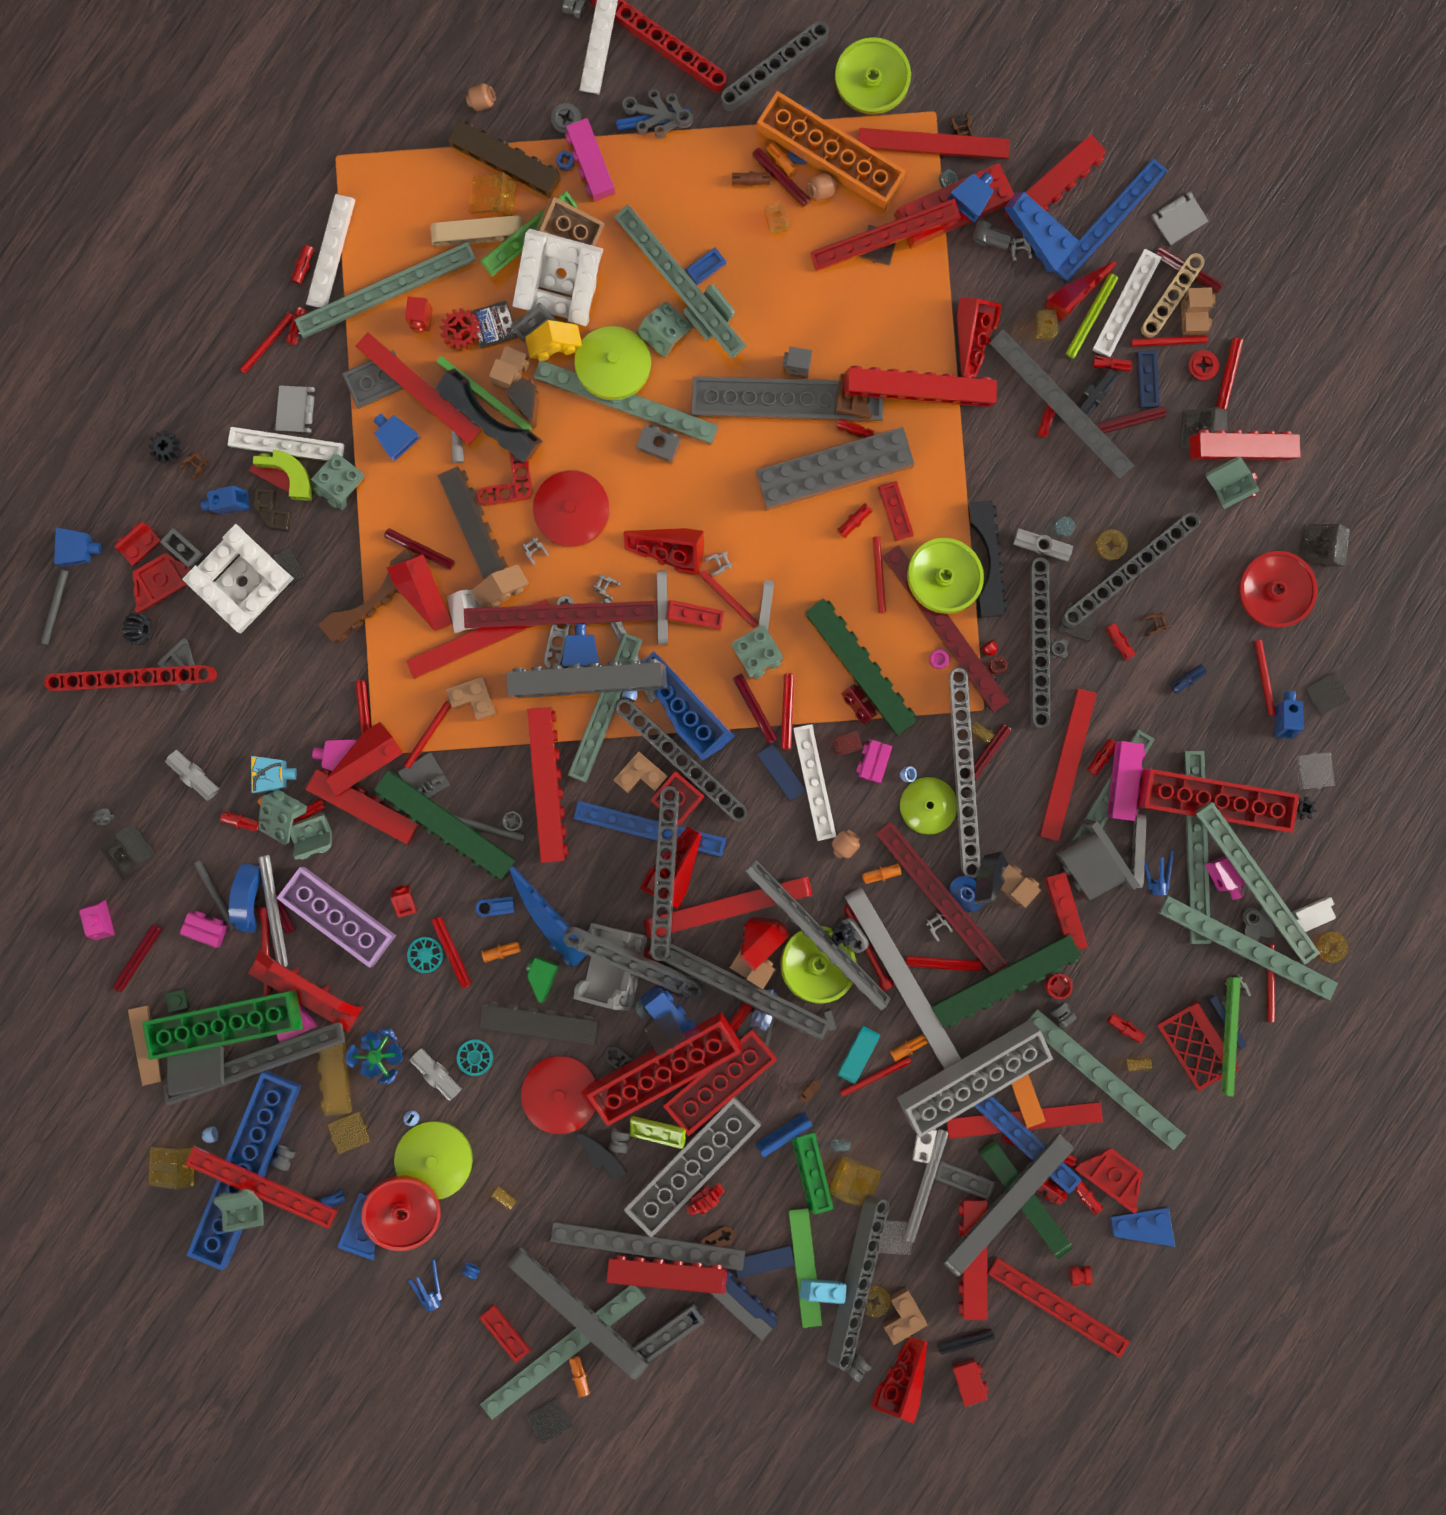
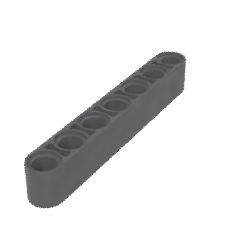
(779, 58)

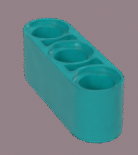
(858, 1054)

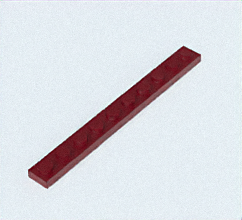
(560, 614)
(951, 638)
(941, 898)

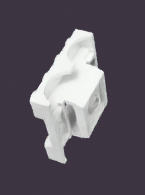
(538, 268)
(234, 603)

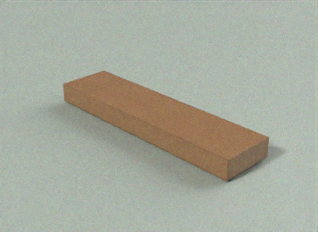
(149, 1069)

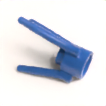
(1160, 885)
(428, 1300)

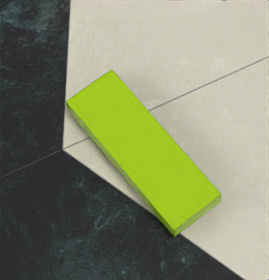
(657, 1132)

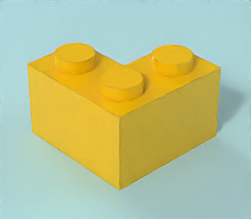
(553, 338)

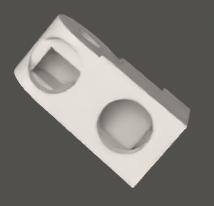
(924, 1147)

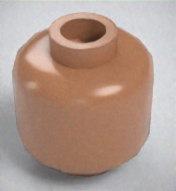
(480, 97)
(821, 186)
(845, 844)

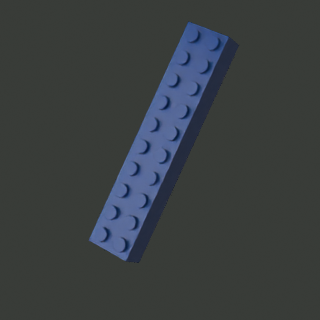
(252, 1150)

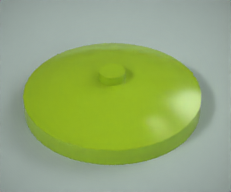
(873, 75)
(612, 363)
(945, 575)
(810, 971)
(436, 1156)

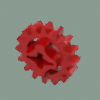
(460, 321)
(705, 1199)

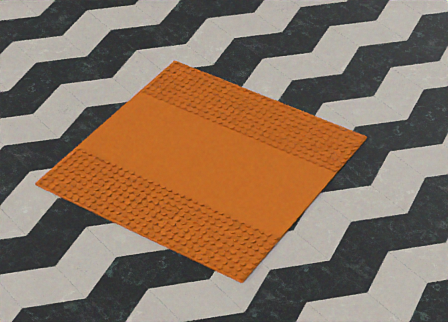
(842, 313)

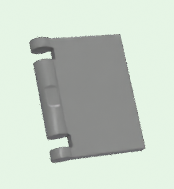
(1179, 218)
(294, 409)

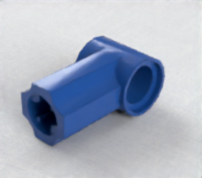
(497, 906)

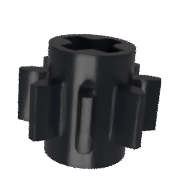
(1309, 810)
(843, 934)

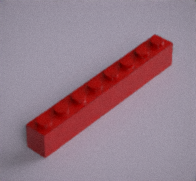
(920, 387)
(546, 784)

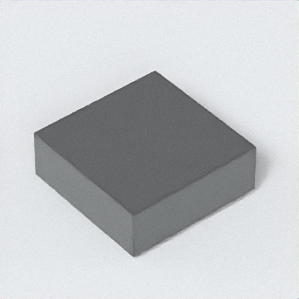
(829, 1017)

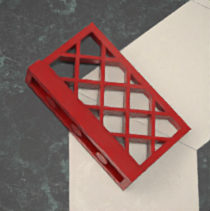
(1209, 1033)

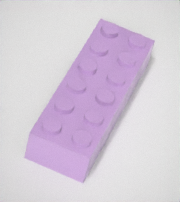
(336, 916)

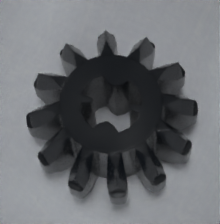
(160, 442)
(137, 628)

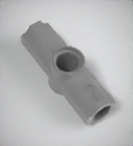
(1031, 542)
(192, 775)
(435, 1074)

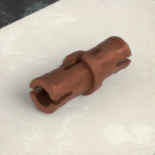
(750, 178)

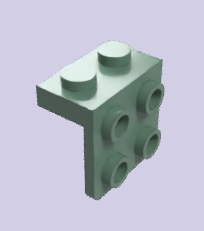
(719, 302)
(664, 328)
(336, 481)
(1232, 481)
(758, 652)
(277, 815)
(311, 836)
(240, 1210)

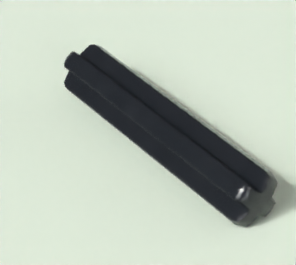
(966, 1341)

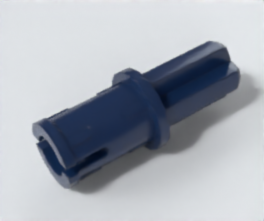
(1188, 678)

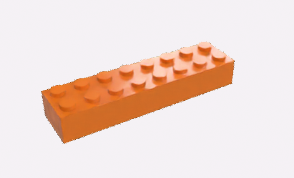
(830, 150)

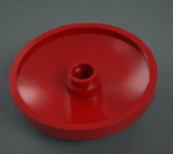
(571, 508)
(1278, 589)
(557, 1095)
(401, 1213)

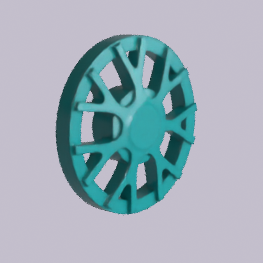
(425, 955)
(474, 1057)

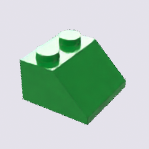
(541, 976)

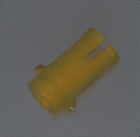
(982, 732)
(1139, 1064)
(504, 1198)

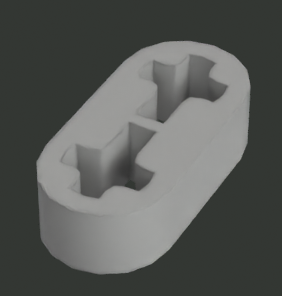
(859, 935)

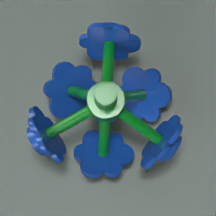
(373, 1066)

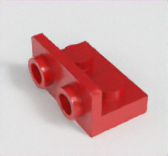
(137, 543)

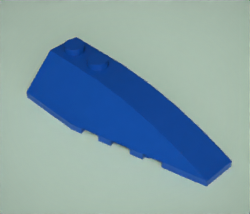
(691, 716)
(547, 919)

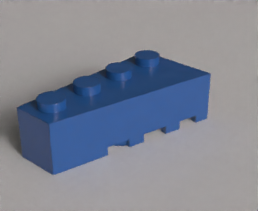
(1045, 234)
(661, 1002)

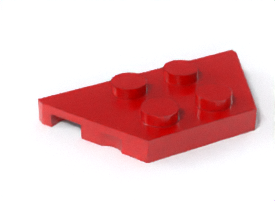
(158, 581)
(1114, 1176)

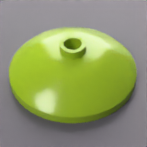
(914, 807)

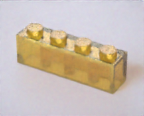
(334, 1080)

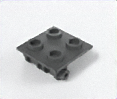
(425, 775)

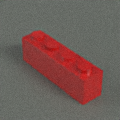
(1065, 908)

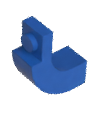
(243, 896)

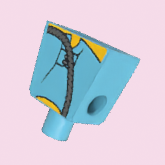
(270, 774)

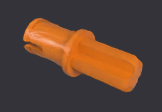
(782, 159)
(881, 874)
(501, 951)
(908, 1047)
(579, 1376)

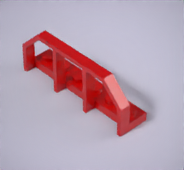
(308, 994)

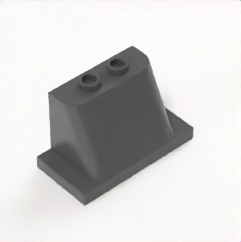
(1094, 863)

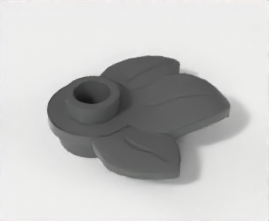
(1259, 926)

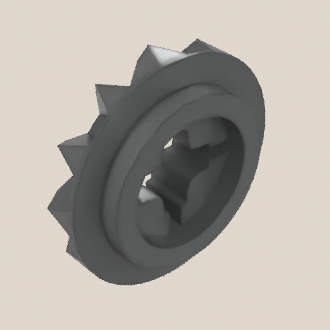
(562, 111)

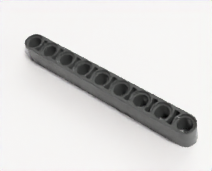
(1138, 565)
(1043, 634)
(685, 769)
(669, 882)
(1007, 1205)
(858, 1282)
(578, 1313)

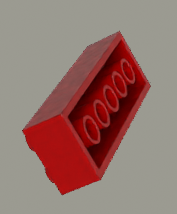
(999, 199)
(716, 1087)

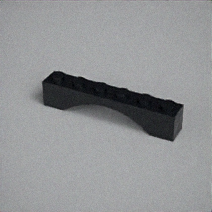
(458, 391)
(982, 521)

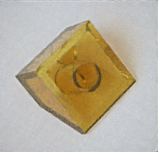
(854, 1181)

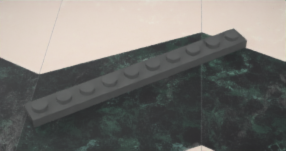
(1062, 404)
(822, 939)
(744, 991)
(271, 1058)
(646, 1246)

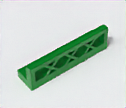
(812, 1173)

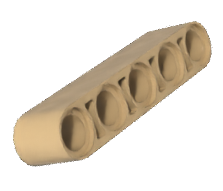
(474, 230)
(1177, 287)

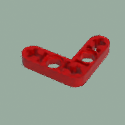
(514, 488)

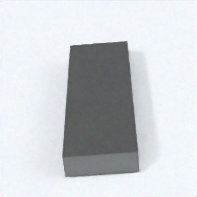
(964, 1180)

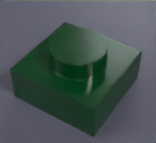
(176, 1000)

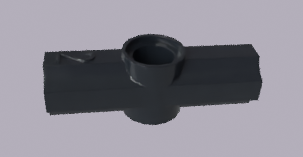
(1097, 391)

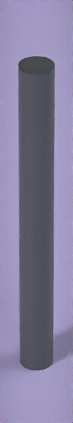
(54, 607)
(492, 829)
(214, 894)

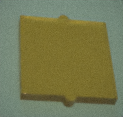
(349, 1132)

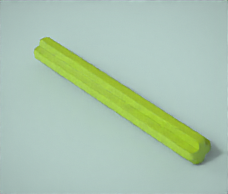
(1091, 315)

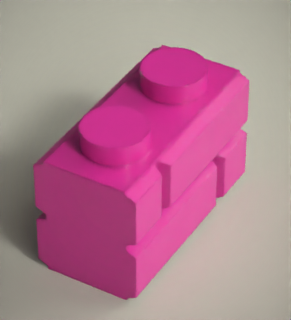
(874, 761)
(204, 929)

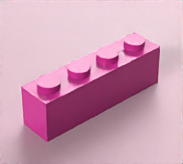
(590, 160)
(1125, 780)

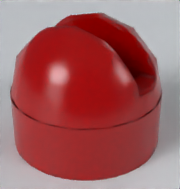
(989, 648)

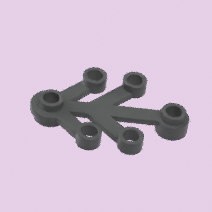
(660, 114)

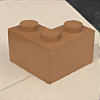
(1194, 311)
(509, 368)
(500, 587)
(474, 693)
(639, 769)
(1019, 888)
(759, 976)
(908, 1319)

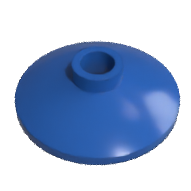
(959, 890)

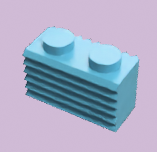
(823, 1291)

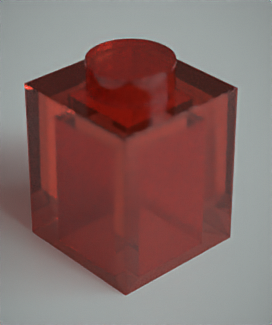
(847, 744)

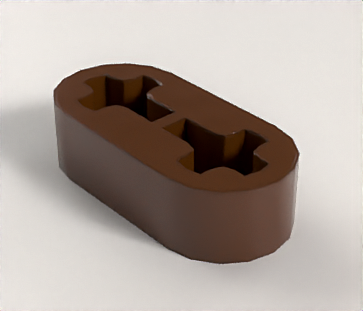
(716, 1234)

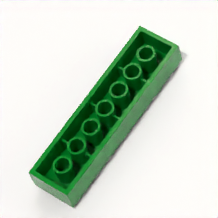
(222, 1025)

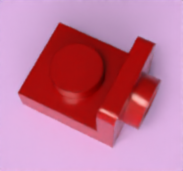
(403, 901)

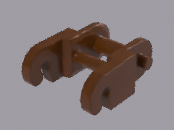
(955, 127)
(199, 470)
(1158, 629)
(810, 1090)

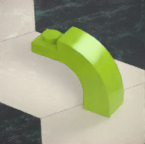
(299, 479)

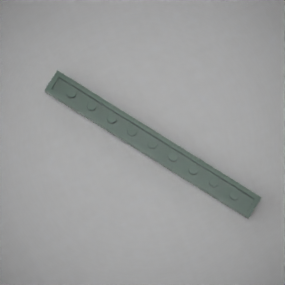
(680, 281)
(385, 290)
(632, 405)
(1197, 850)
(1257, 882)
(1248, 948)
(1107, 1081)
(558, 1354)

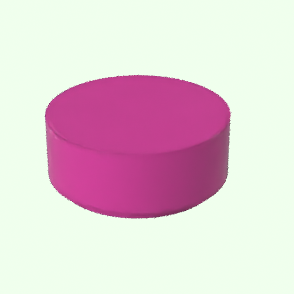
(939, 659)

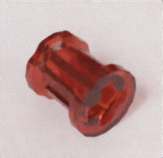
(1004, 664)

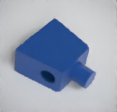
(973, 195)
(395, 436)
(226, 500)
(74, 547)
(580, 648)
(1289, 717)

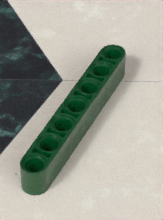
(1032, 1208)

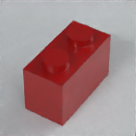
(418, 314)
(969, 1381)

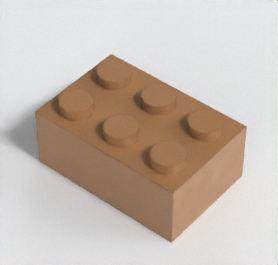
(569, 223)

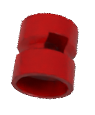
(1057, 985)

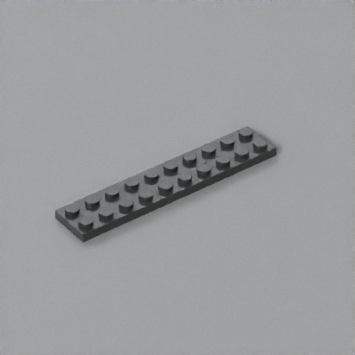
(772, 399)

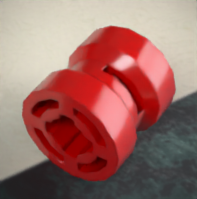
(1080, 1275)

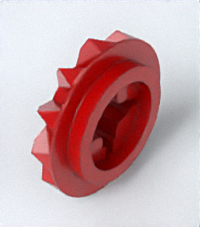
(1209, 359)

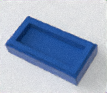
(705, 266)

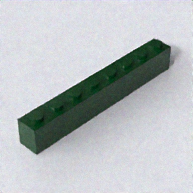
(860, 667)
(444, 824)
(1006, 980)

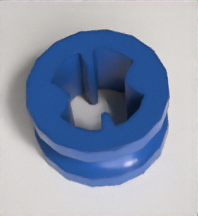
(571, 161)
(470, 1270)

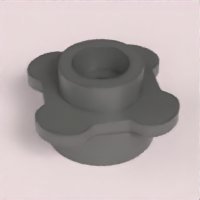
(1062, 652)
(102, 817)

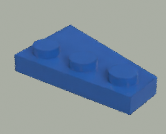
(1144, 1226)
(354, 1236)

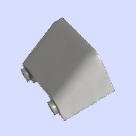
(608, 984)

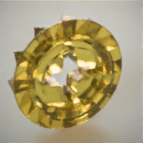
(1118, 538)
(1324, 948)
(883, 1298)

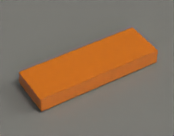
(1028, 1101)

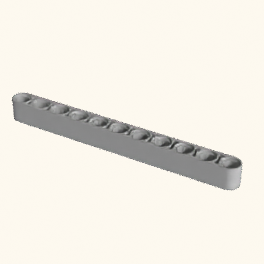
(958, 765)
(902, 978)

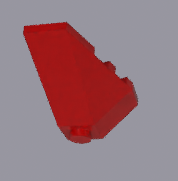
(1074, 293)
(975, 324)
(675, 547)
(418, 586)
(366, 756)
(685, 857)
(761, 940)
(903, 1386)

